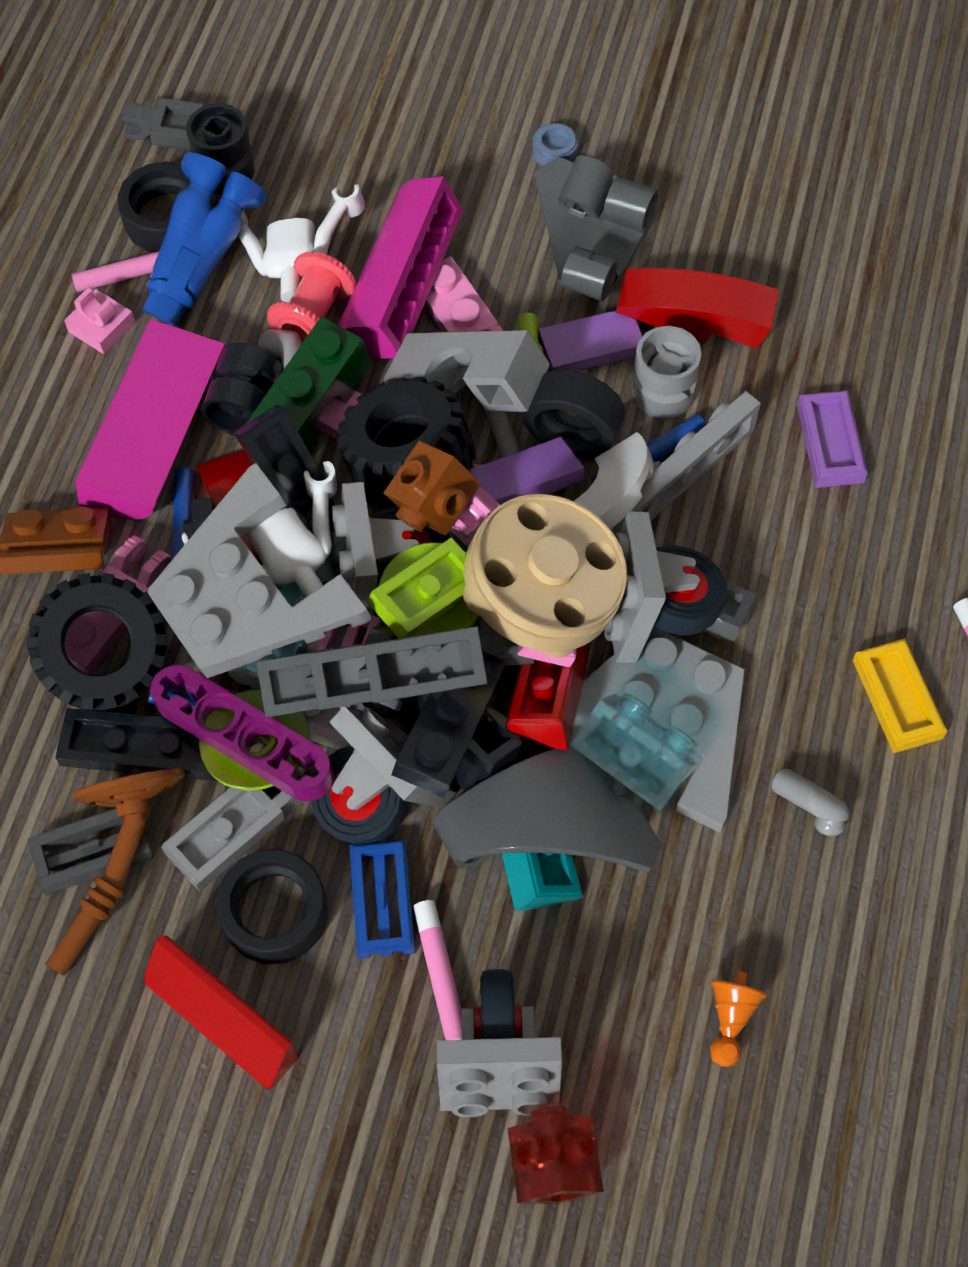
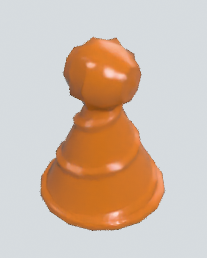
(734, 1007)

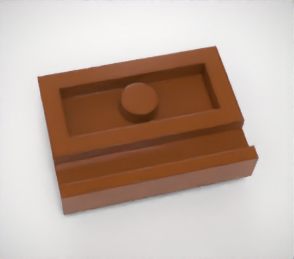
(54, 540)

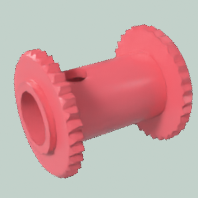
(320, 284)

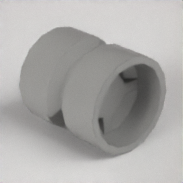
(666, 372)

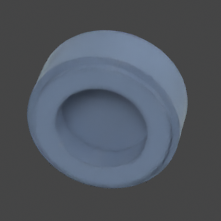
(554, 141)

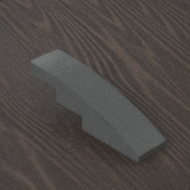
(372, 672)

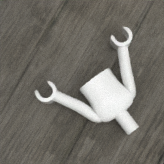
(295, 236)
(287, 547)

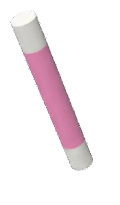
(439, 969)

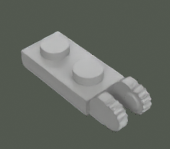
(225, 832)

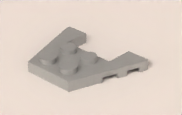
(225, 600)
(685, 691)

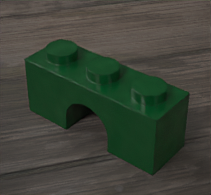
(323, 368)

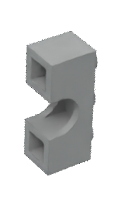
(496, 365)

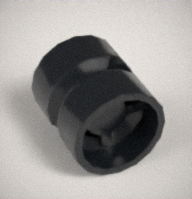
(223, 135)
(239, 385)

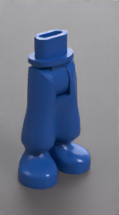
(197, 236)

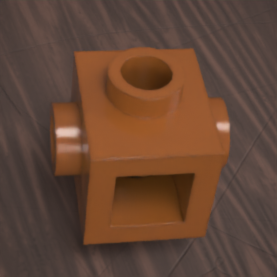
(431, 489)

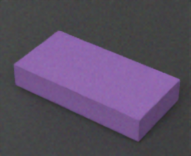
(590, 341)
(831, 439)
(531, 471)

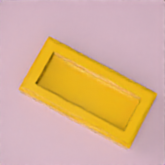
(899, 695)

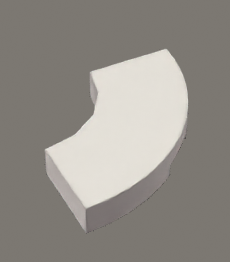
(619, 480)

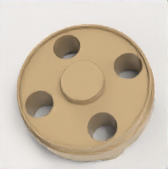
(545, 573)

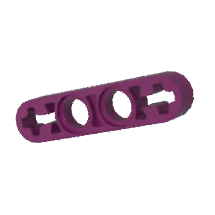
(245, 727)

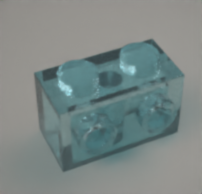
(638, 749)

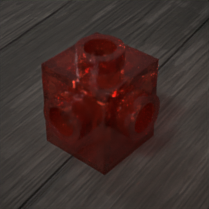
(555, 1157)

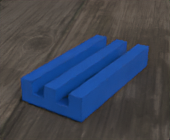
(385, 944)

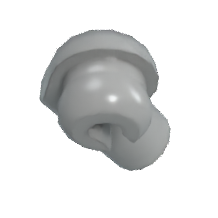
(280, 343)
(829, 809)

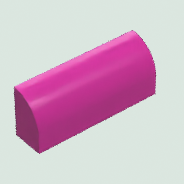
(402, 265)
(147, 421)

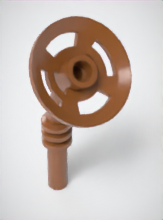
(132, 800)

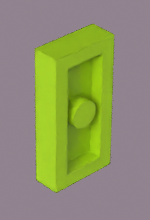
(421, 590)

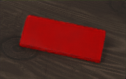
(548, 700)
(219, 1013)

